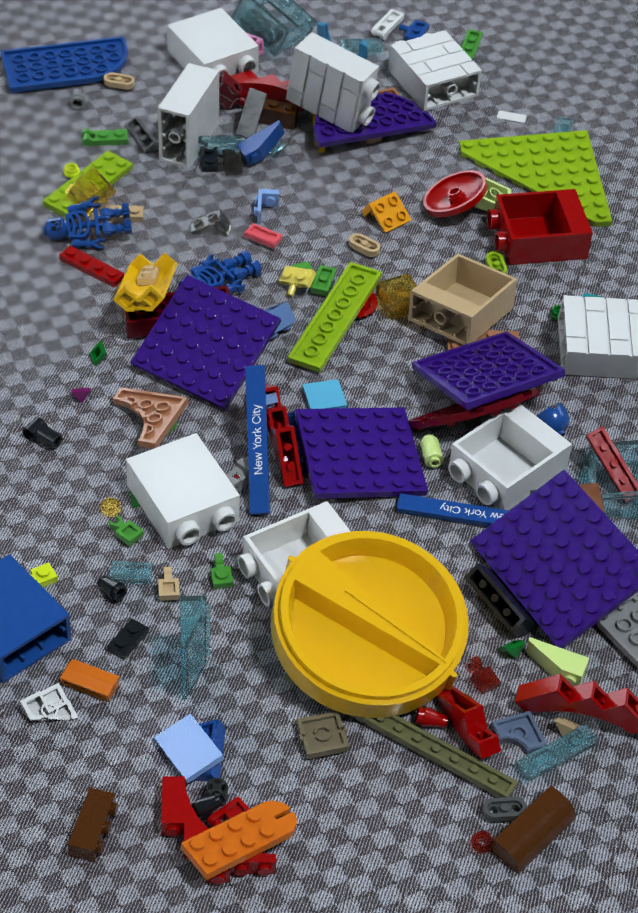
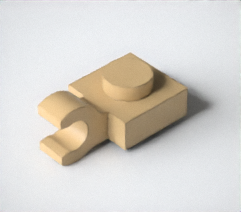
(168, 586)

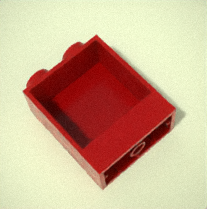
(540, 227)

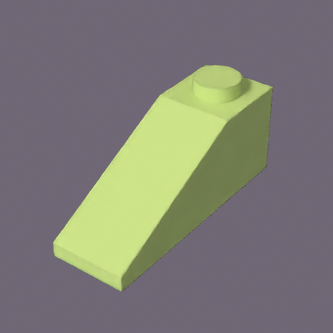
(558, 660)

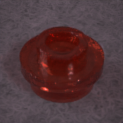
(482, 836)

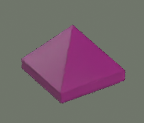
(80, 393)

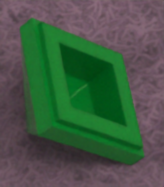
(98, 353)
(512, 648)

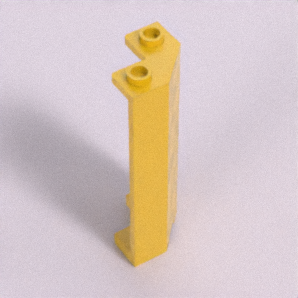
(144, 297)

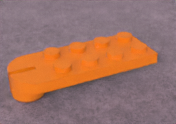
(240, 838)

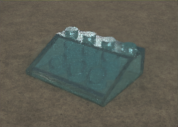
(194, 639)

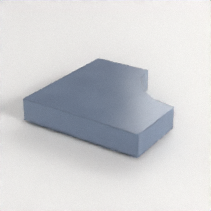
(519, 730)

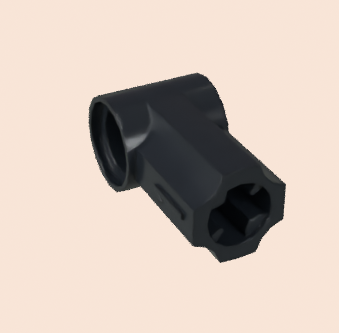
(39, 431)

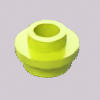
(71, 170)

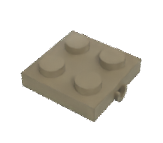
(322, 735)

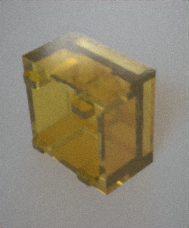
(88, 186)
(395, 295)

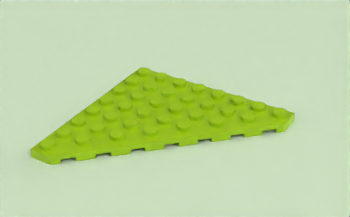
(546, 164)

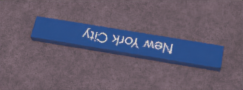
(257, 440)
(448, 510)

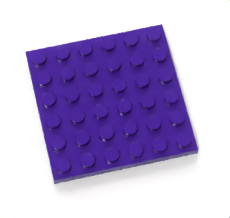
(205, 342)
(487, 370)
(360, 452)

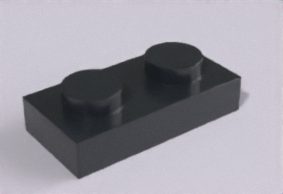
(209, 159)
(127, 639)

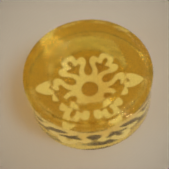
(110, 507)

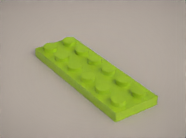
(108, 164)

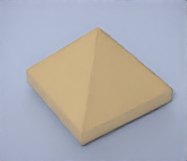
(565, 726)

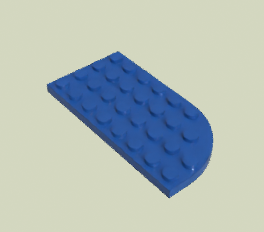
(63, 63)

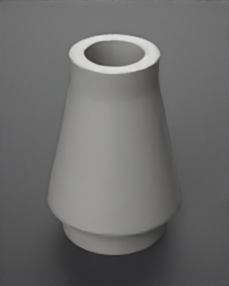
(77, 99)

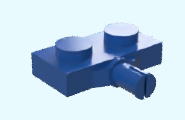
(415, 30)

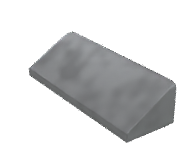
(251, 113)
(142, 135)

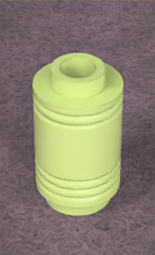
(431, 451)

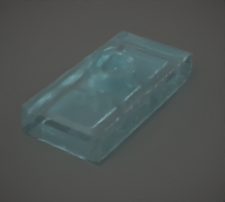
(131, 572)

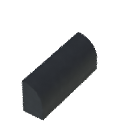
(501, 600)

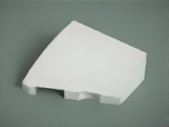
(48, 705)

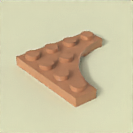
(155, 409)

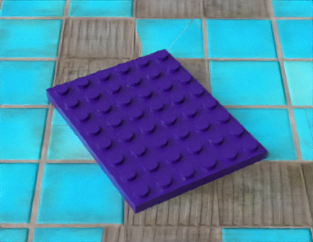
(561, 559)

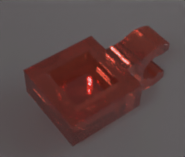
(482, 677)

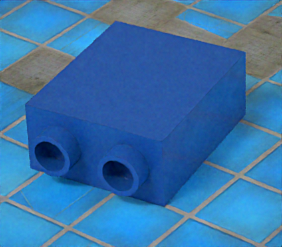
(29, 620)

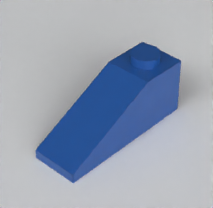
(259, 145)

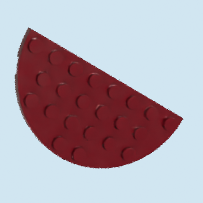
(454, 413)

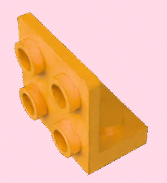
(388, 212)

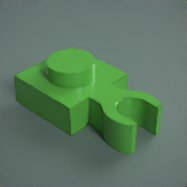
(126, 532)

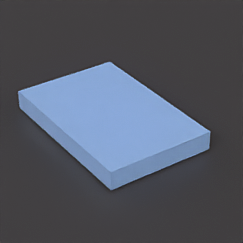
(189, 748)

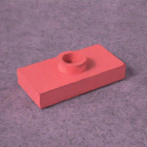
(263, 236)

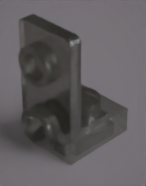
(231, 161)
(214, 218)

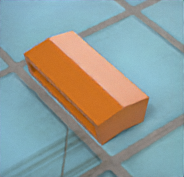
(90, 680)

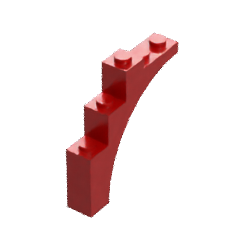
(180, 819)

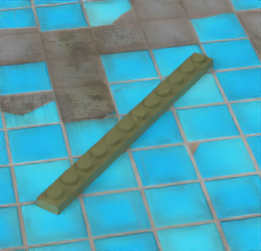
(440, 753)

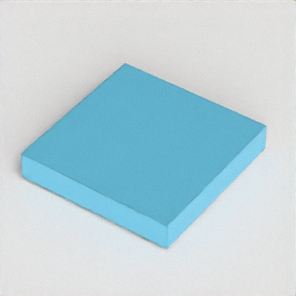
(324, 395)

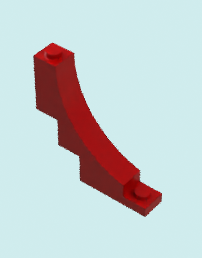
(267, 84)
(283, 441)
(589, 699)

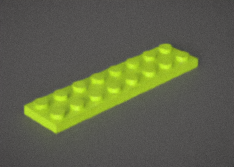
(334, 317)

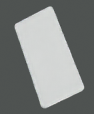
(511, 116)

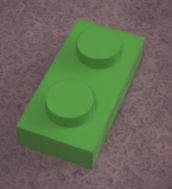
(323, 280)

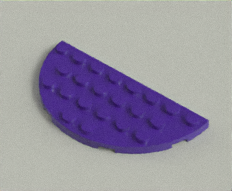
(391, 117)

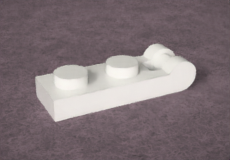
(387, 24)

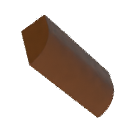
(534, 829)

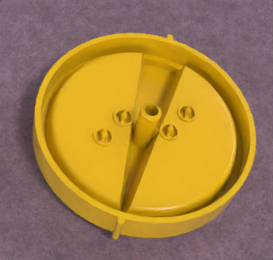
(369, 624)

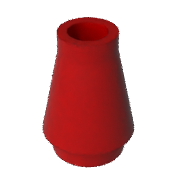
(430, 718)

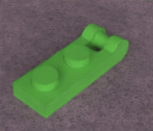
(104, 137)

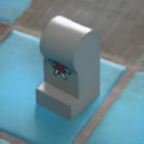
(239, 475)

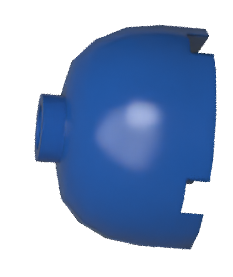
(556, 418)

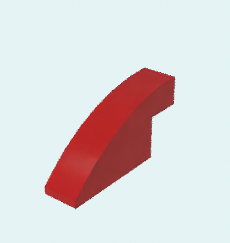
(469, 722)

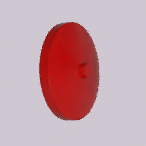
(455, 193)

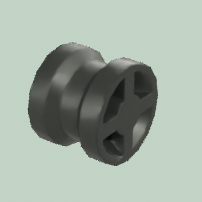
(217, 785)

